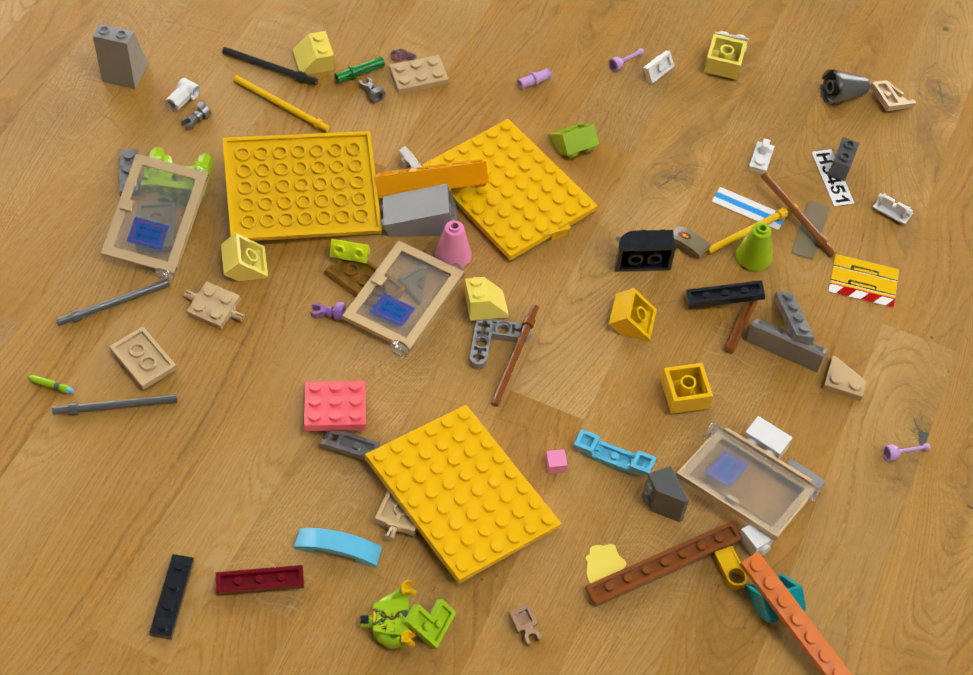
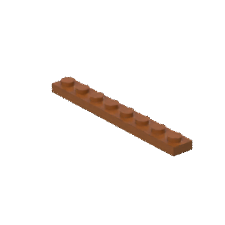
(662, 564)

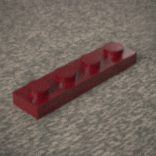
(259, 580)

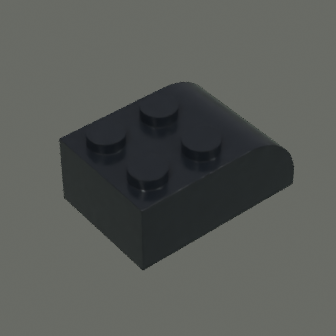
(645, 251)

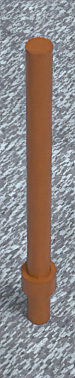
(821, 240)
(528, 323)

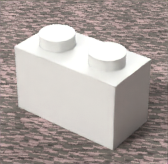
(768, 437)

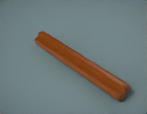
(739, 326)

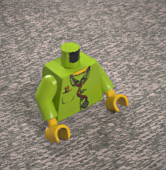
(389, 618)

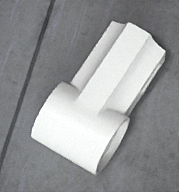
(185, 90)

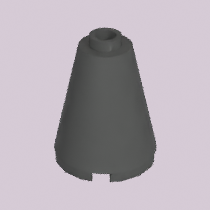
(842, 86)

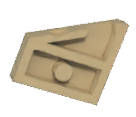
(890, 97)
(844, 380)

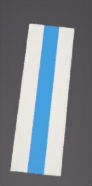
(745, 206)

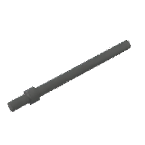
(76, 315)
(75, 408)

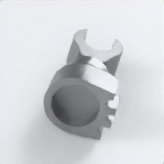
(375, 93)
(203, 111)

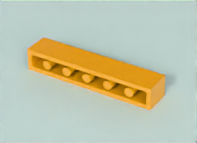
(455, 174)

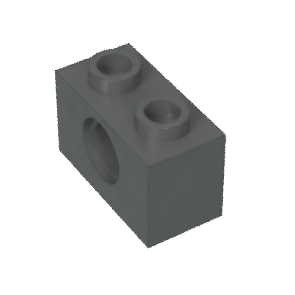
(843, 159)

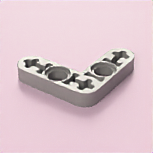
(492, 332)

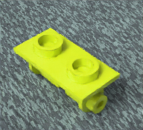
(349, 250)

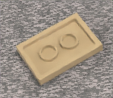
(418, 74)
(143, 358)

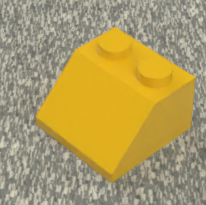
(632, 315)

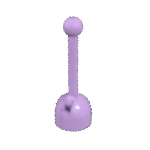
(616, 63)
(892, 452)

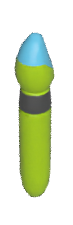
(50, 384)

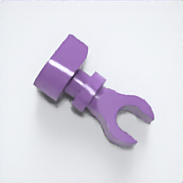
(323, 311)

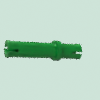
(352, 72)

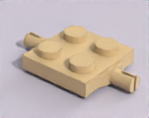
(214, 305)
(394, 518)

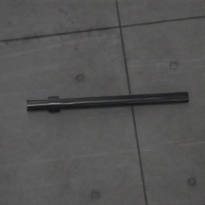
(299, 76)

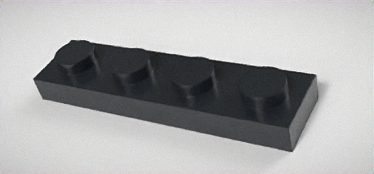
(725, 294)
(171, 597)

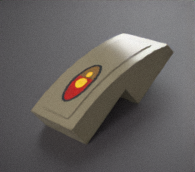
(692, 242)

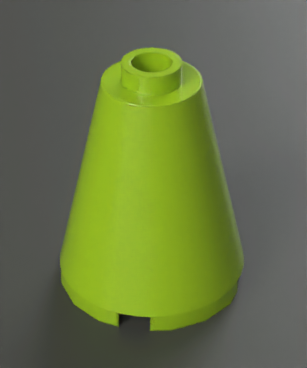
(756, 249)

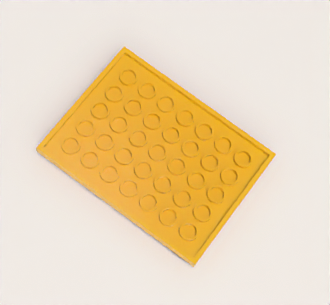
(301, 185)
(522, 193)
(462, 493)

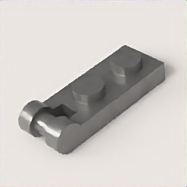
(348, 444)

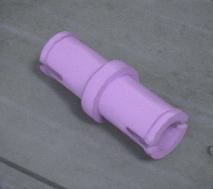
(534, 78)

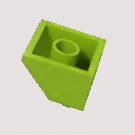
(575, 139)

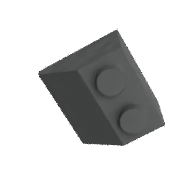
(665, 494)

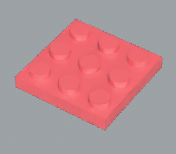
(335, 406)

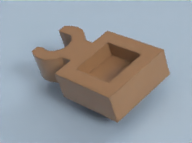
(524, 621)

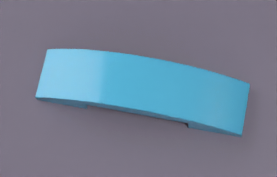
(613, 456)
(338, 543)

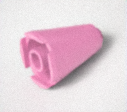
(454, 245)

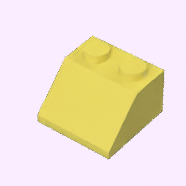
(314, 54)
(243, 259)
(484, 299)

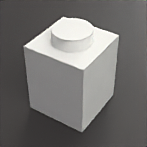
(755, 540)

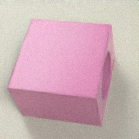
(556, 461)

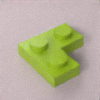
(430, 626)

